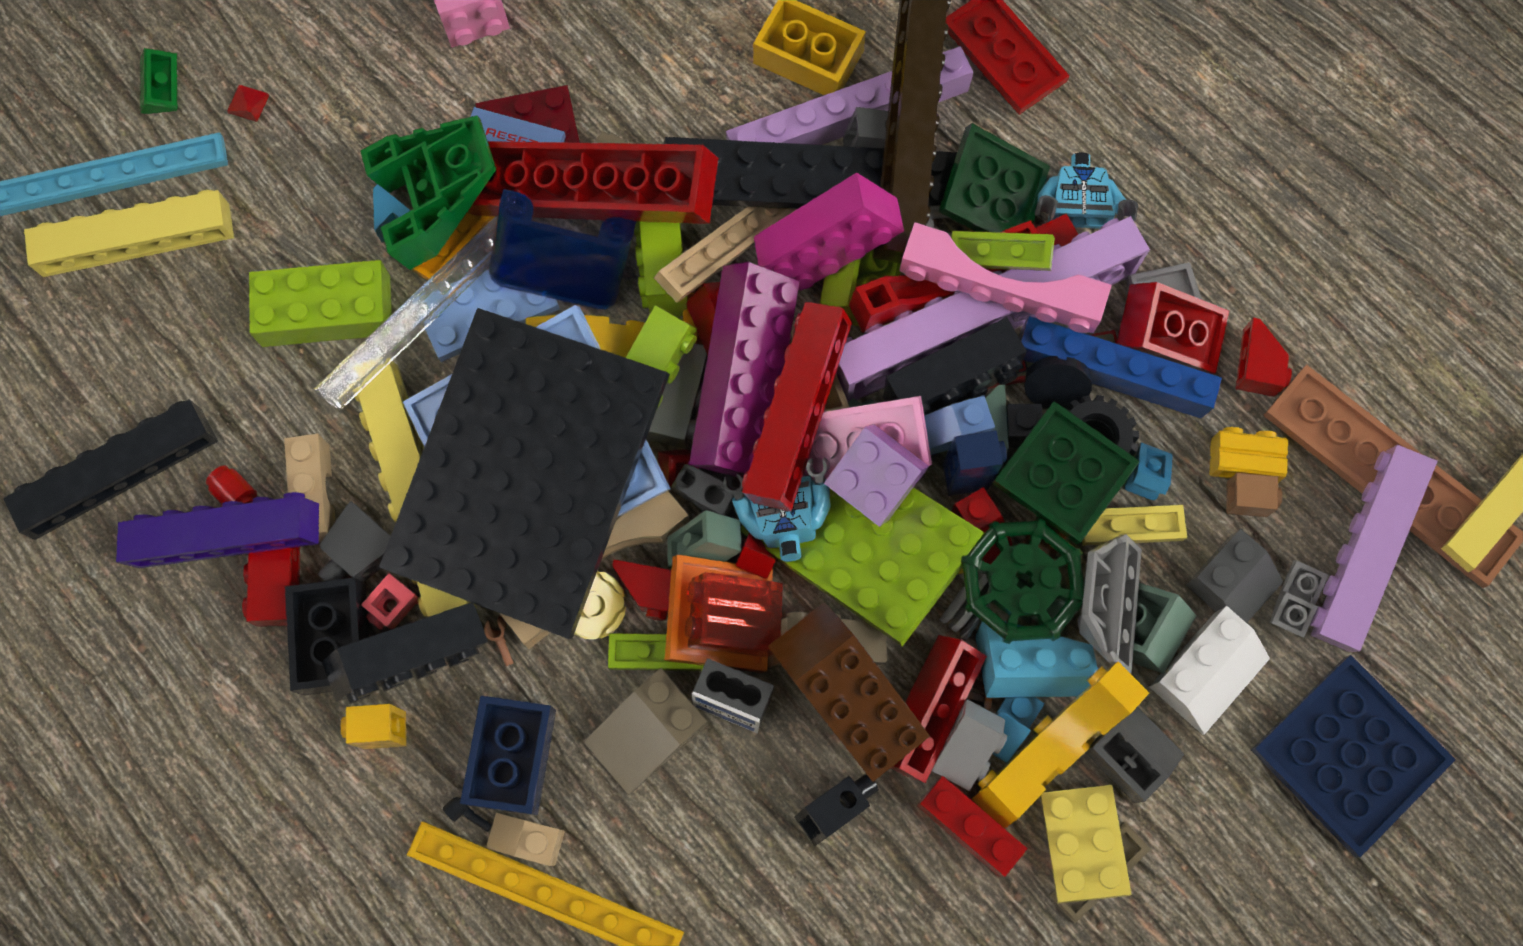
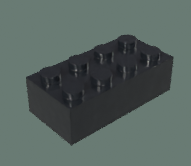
(960, 369)
(404, 651)

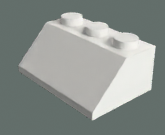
(1212, 669)

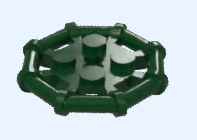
(1025, 601)

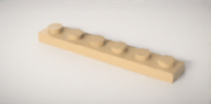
(716, 250)

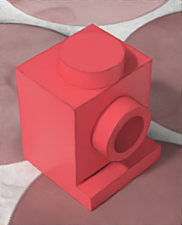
(386, 591)

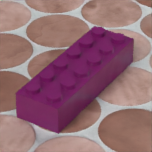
(742, 364)

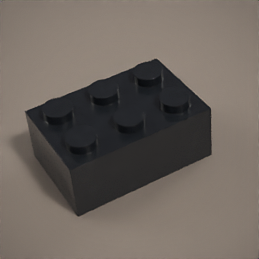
(318, 622)

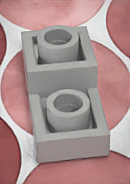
(1298, 598)

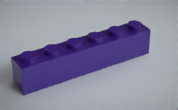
(218, 531)

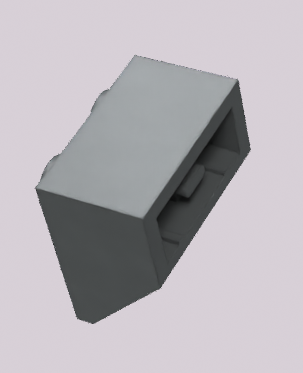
(1136, 756)

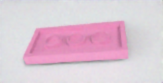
(898, 418)

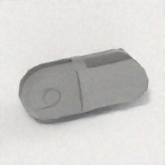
(962, 615)

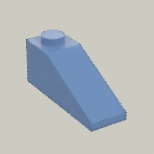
(956, 420)

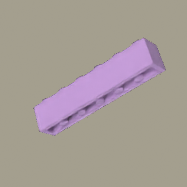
(1373, 548)

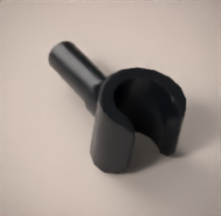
(455, 810)

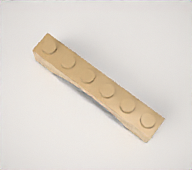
(642, 525)

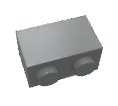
(970, 745)

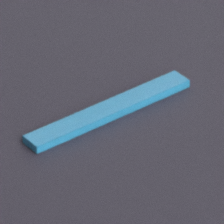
(112, 173)

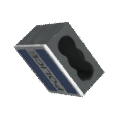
(732, 695)

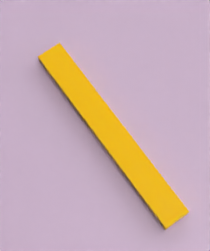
(539, 890)

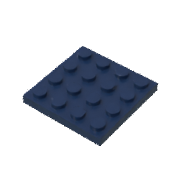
(1353, 755)

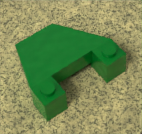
(443, 178)

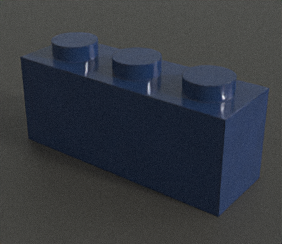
(973, 462)

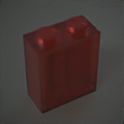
(733, 614)

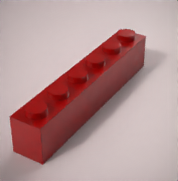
(796, 406)

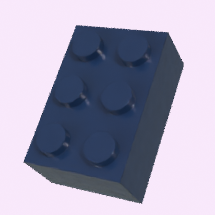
(508, 755)

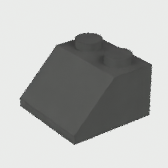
(1237, 577)

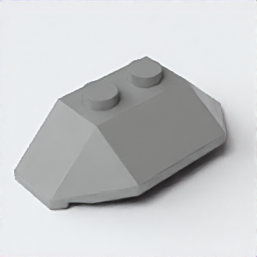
(1111, 599)

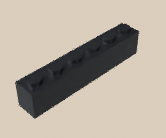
(110, 469)

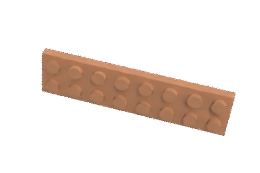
(1349, 444)

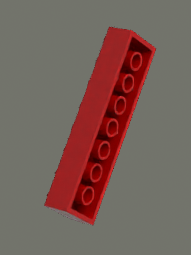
(604, 180)

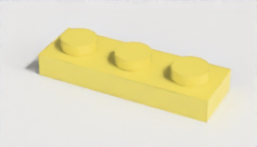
(1140, 524)

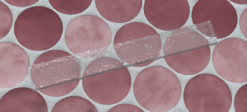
(408, 320)

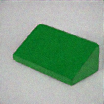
(158, 81)

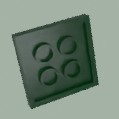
(992, 183)
(1066, 473)

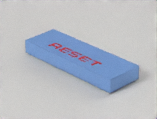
(509, 129)

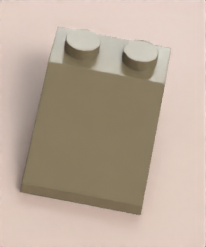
(645, 731)

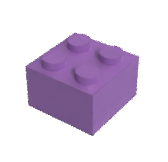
(876, 474)

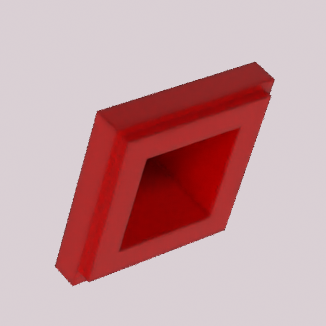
(248, 103)

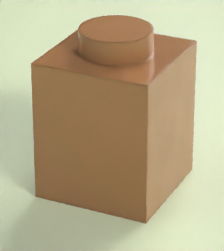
(1253, 495)

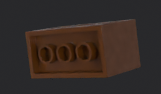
(849, 691)

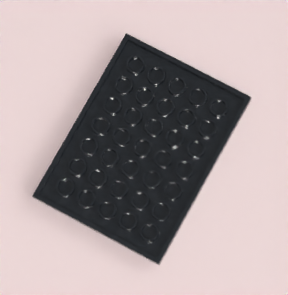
(524, 472)

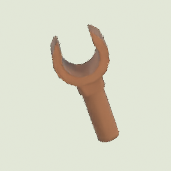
(498, 637)

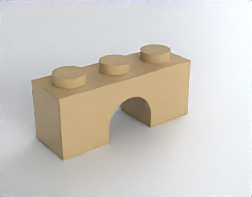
(307, 468)

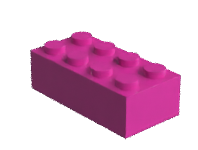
(830, 231)

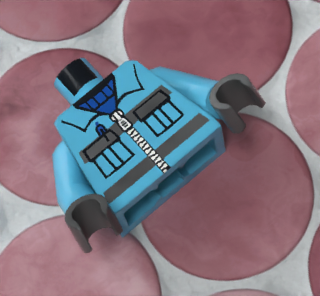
(1084, 195)
(782, 527)

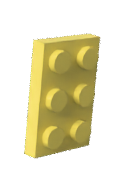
(1085, 844)

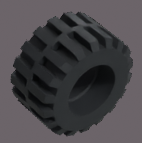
(1108, 420)

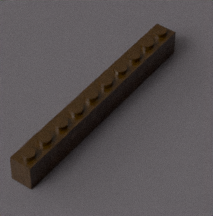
(913, 115)

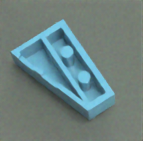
(1034, 666)

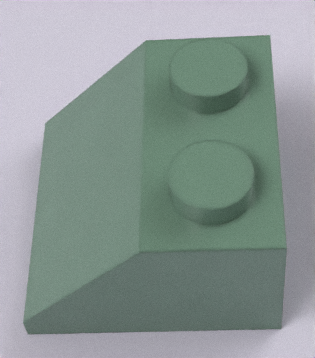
(1159, 627)

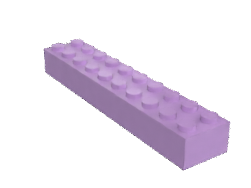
(867, 360)

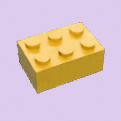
(808, 46)

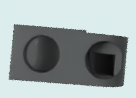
(703, 490)

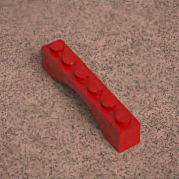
(891, 295)

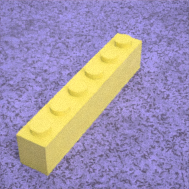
(128, 233)

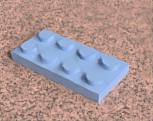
(452, 325)

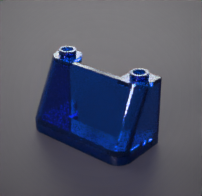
(558, 260)

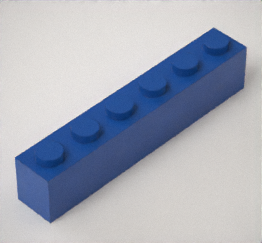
(1124, 368)

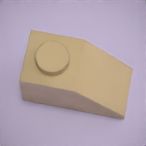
(525, 839)

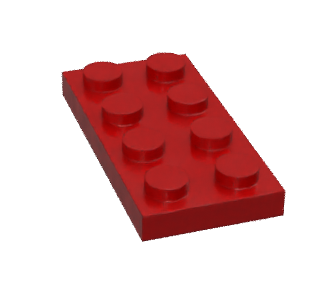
(1006, 52)

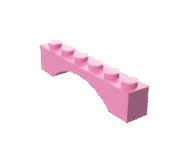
(1070, 301)

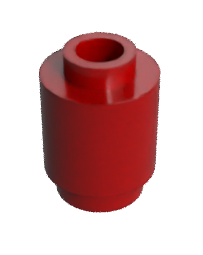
(229, 485)

